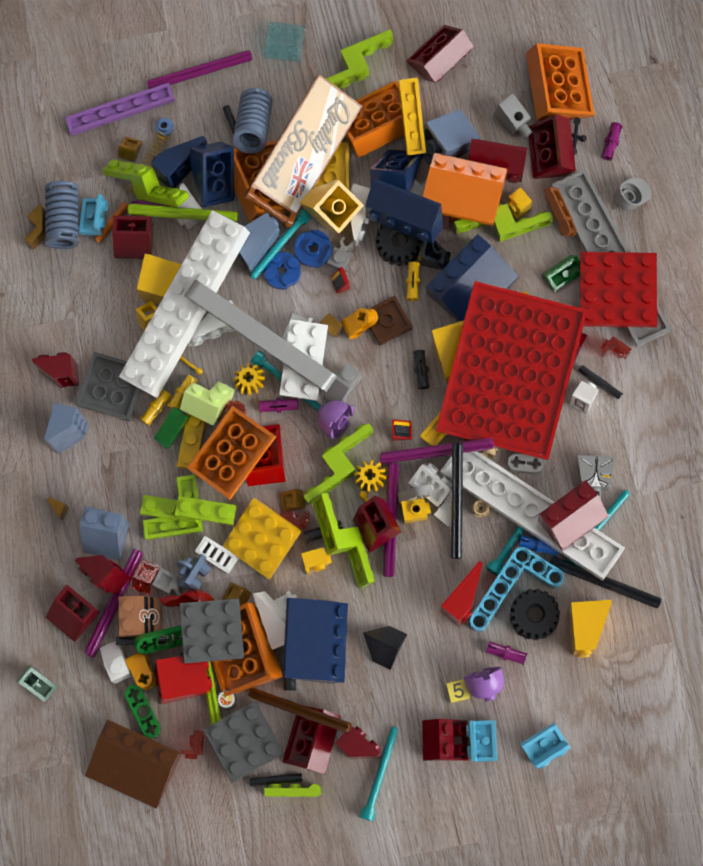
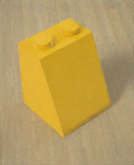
(331, 205)
(156, 278)
(445, 345)
(587, 625)

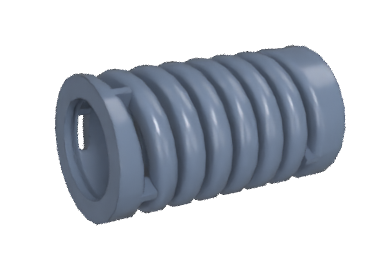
(252, 120)
(61, 215)

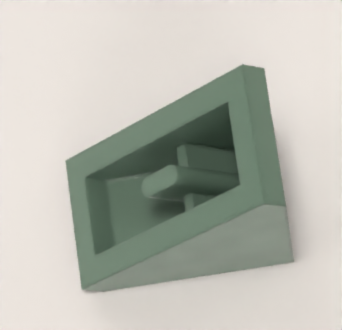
(37, 683)

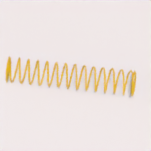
(148, 162)

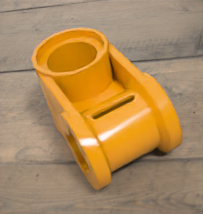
(359, 322)
(139, 668)

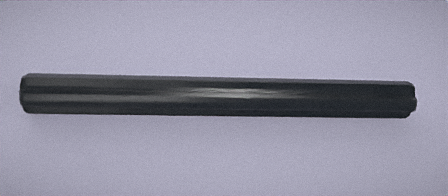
(457, 500)
(607, 583)

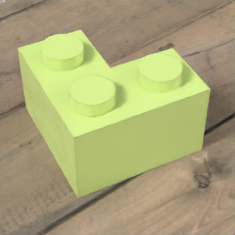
(206, 403)

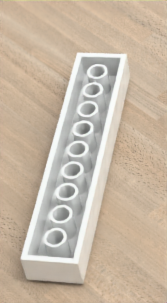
(176, 314)

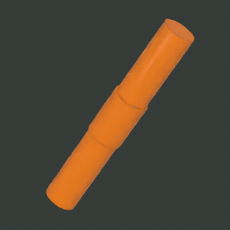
(109, 224)

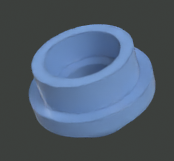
(166, 131)

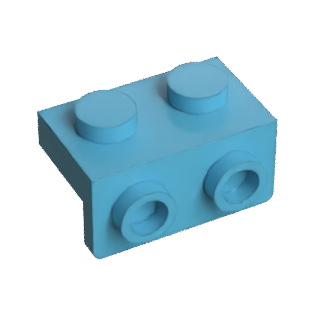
(93, 216)
(483, 741)
(545, 746)

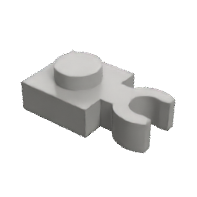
(341, 256)
(166, 582)

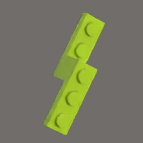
(354, 61)
(145, 183)
(505, 225)
(338, 463)
(188, 510)
(343, 540)

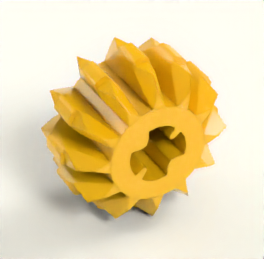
(256, 380)
(377, 473)

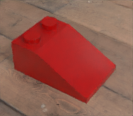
(271, 465)
(461, 600)

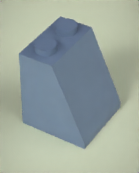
(448, 136)
(262, 237)
(103, 532)

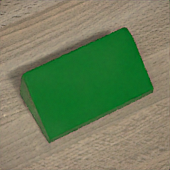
(562, 272)
(171, 427)

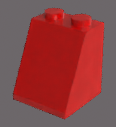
(180, 680)

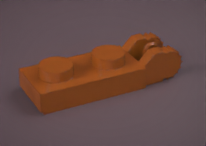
(560, 211)

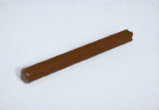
(300, 710)

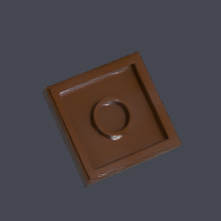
(391, 321)

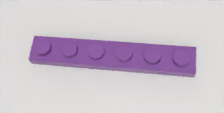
(120, 109)

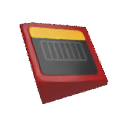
(340, 281)
(401, 430)

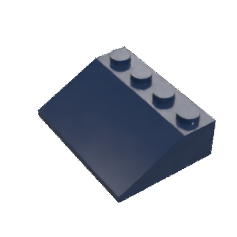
(473, 263)
(315, 640)

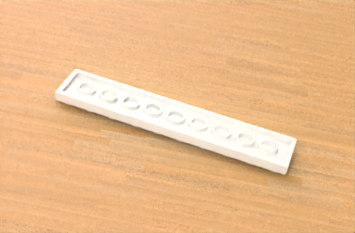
(522, 506)

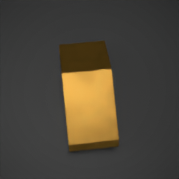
(37, 219)

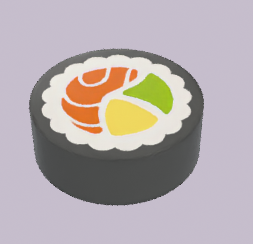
(226, 702)

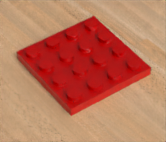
(619, 289)

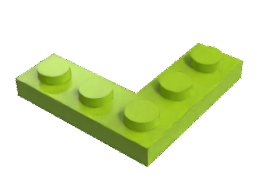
(163, 528)

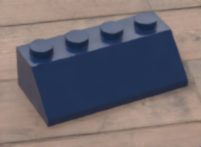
(404, 211)

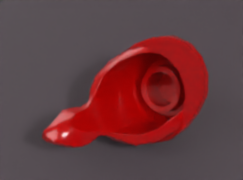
(186, 597)

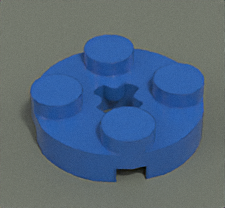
(316, 258)
(287, 279)

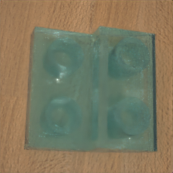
(285, 41)

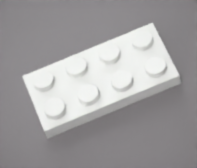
(311, 340)

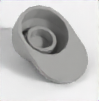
(632, 193)

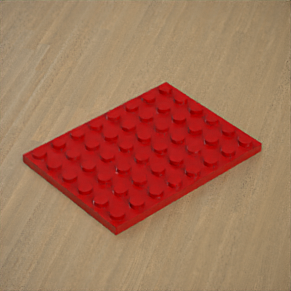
(511, 370)

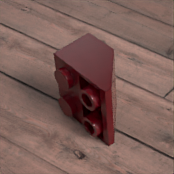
(132, 236)
(59, 369)
(375, 523)
(103, 573)
(71, 613)
(444, 740)
(356, 745)

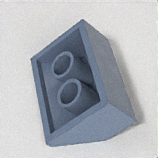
(65, 427)

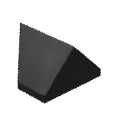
(433, 255)
(384, 645)

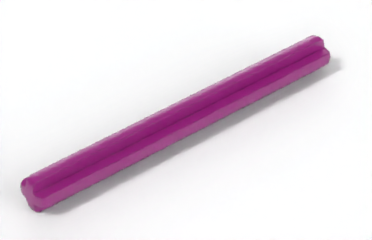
(201, 69)
(434, 451)
(392, 501)
(112, 606)

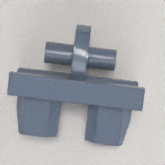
(198, 565)

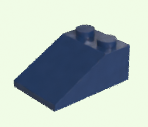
(174, 162)
(396, 168)
(213, 172)

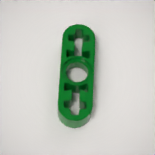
(155, 635)
(144, 727)

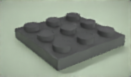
(105, 390)
(211, 631)
(243, 742)

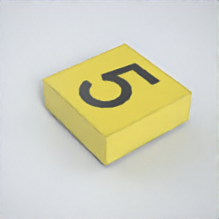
(457, 691)

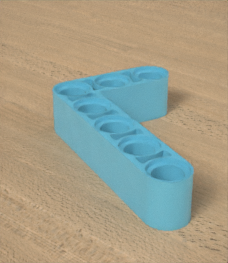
(508, 583)

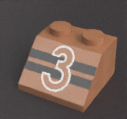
(139, 615)

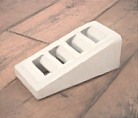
(205, 541)

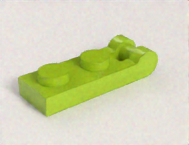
(293, 791)

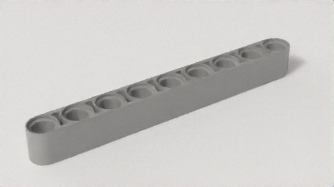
(260, 335)

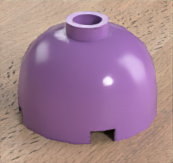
(334, 418)
(485, 683)

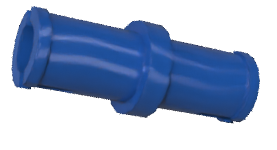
(537, 545)

